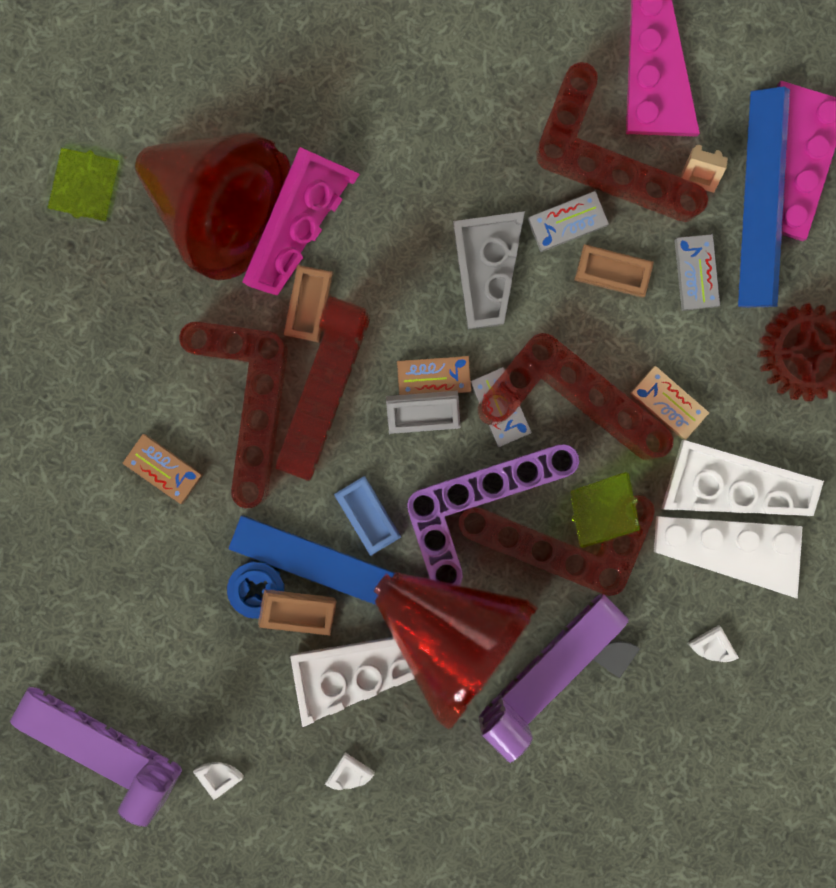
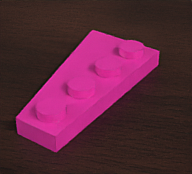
(657, 74)
(808, 156)
(303, 203)

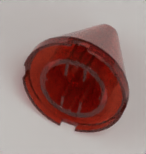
(214, 197)
(450, 636)

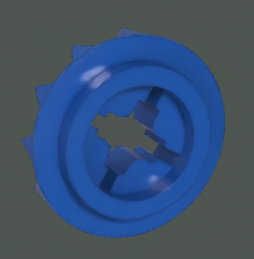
(239, 586)

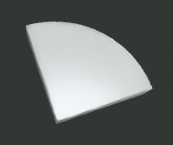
(714, 646)
(349, 774)
(217, 777)

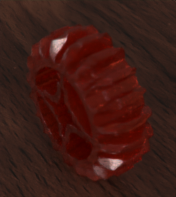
(807, 367)

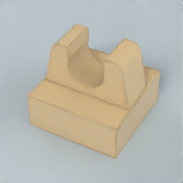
(705, 168)

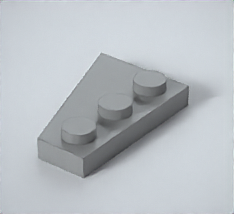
(486, 265)

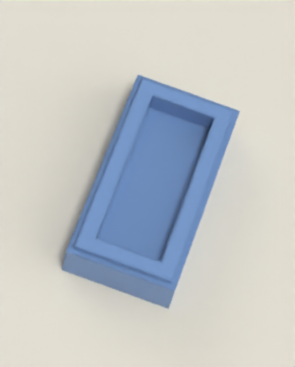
(367, 515)

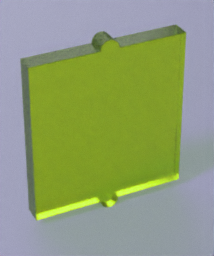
(83, 184)
(604, 510)

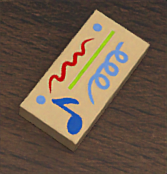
(669, 403)

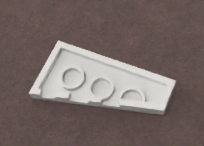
(730, 483)
(743, 550)
(345, 675)

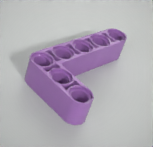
(477, 496)
(546, 676)
(102, 750)

